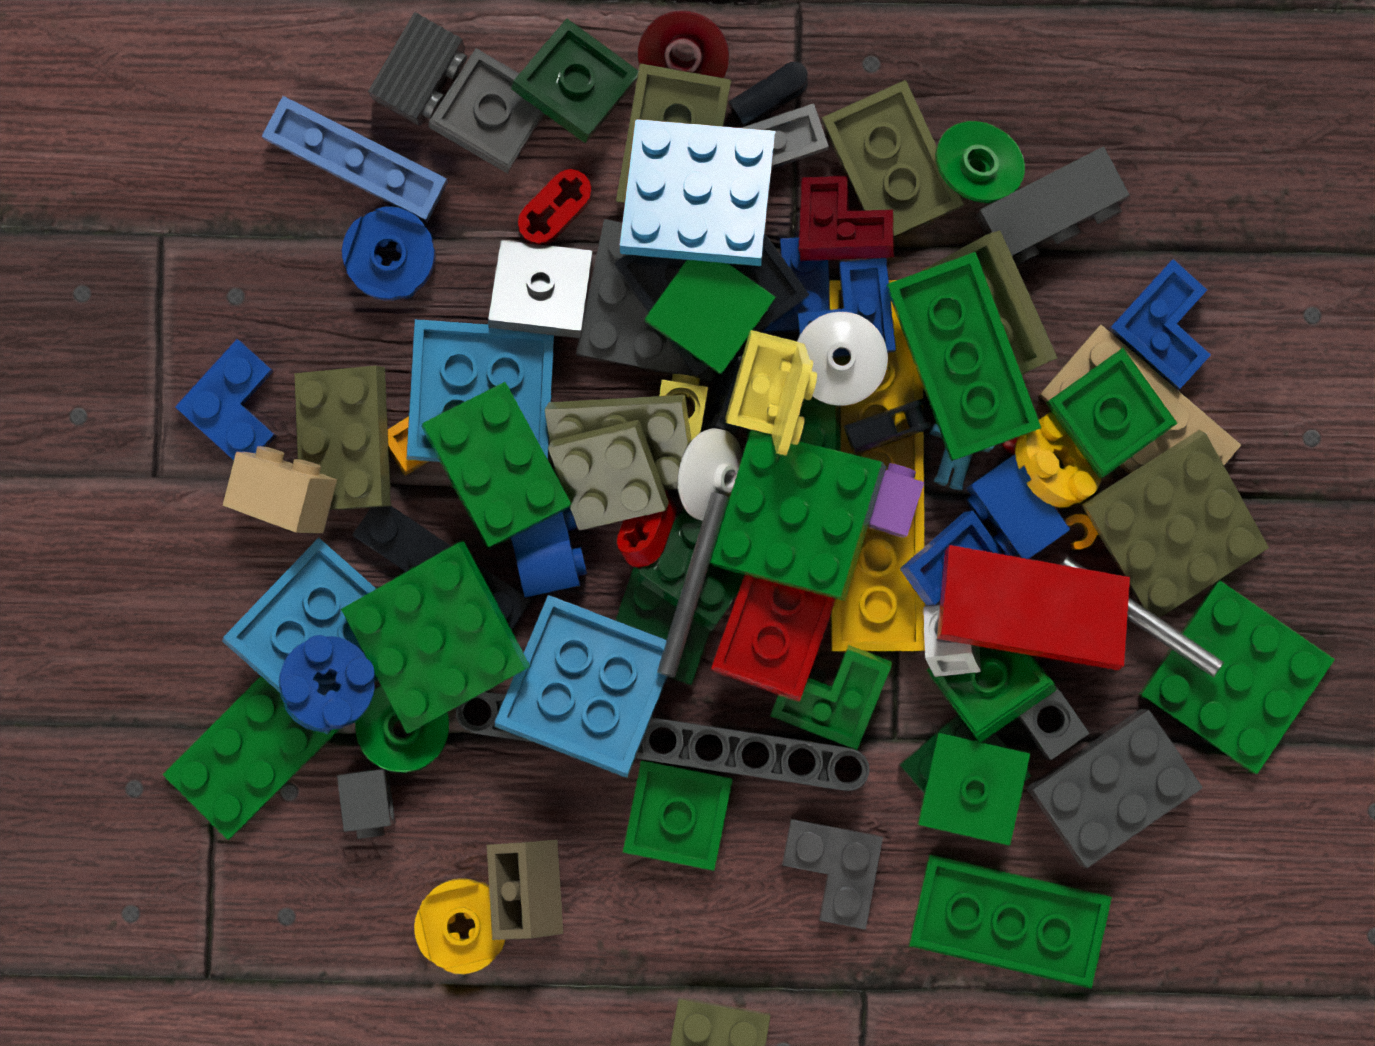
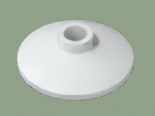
(868, 360)
(708, 467)

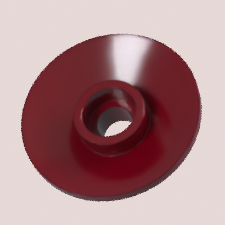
(669, 30)

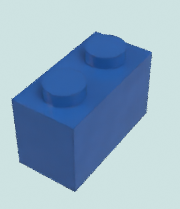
(1018, 516)

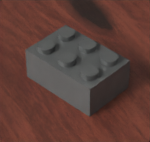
(1114, 787)

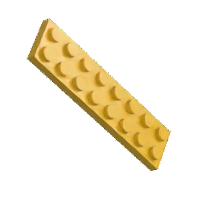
(881, 604)

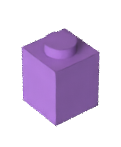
(896, 501)

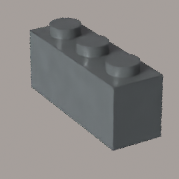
(1056, 205)

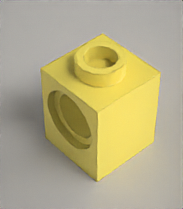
(689, 387)

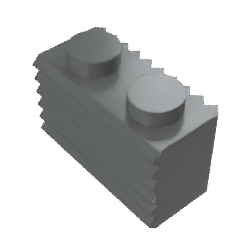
(418, 69)

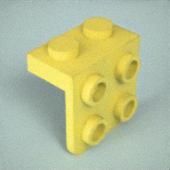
(771, 388)

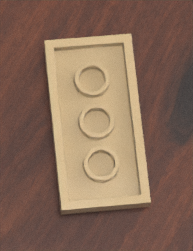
(1188, 416)

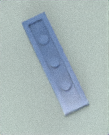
(355, 158)

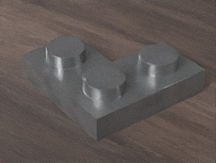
(847, 859)

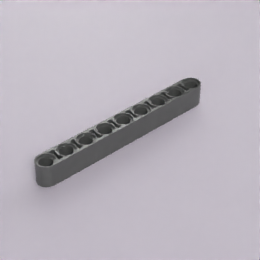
(731, 756)

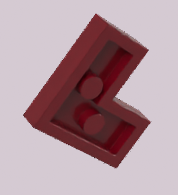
(834, 232)

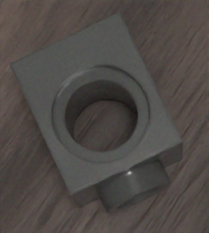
(1064, 736)
(366, 802)

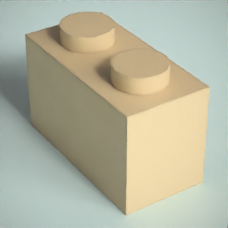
(280, 491)

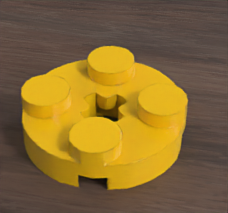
(1049, 481)
(447, 948)

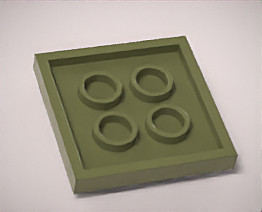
(1175, 525)

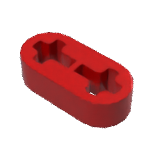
(547, 200)
(654, 527)

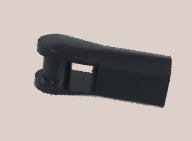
(769, 94)
(881, 430)

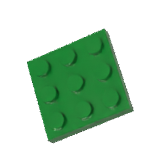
(798, 515)
(435, 637)
(1257, 689)

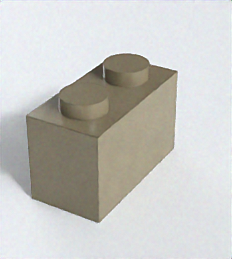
(524, 889)

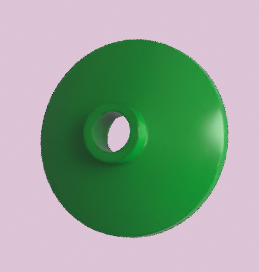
(986, 149)
(394, 753)

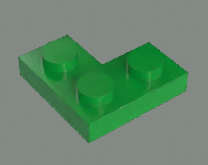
(841, 709)

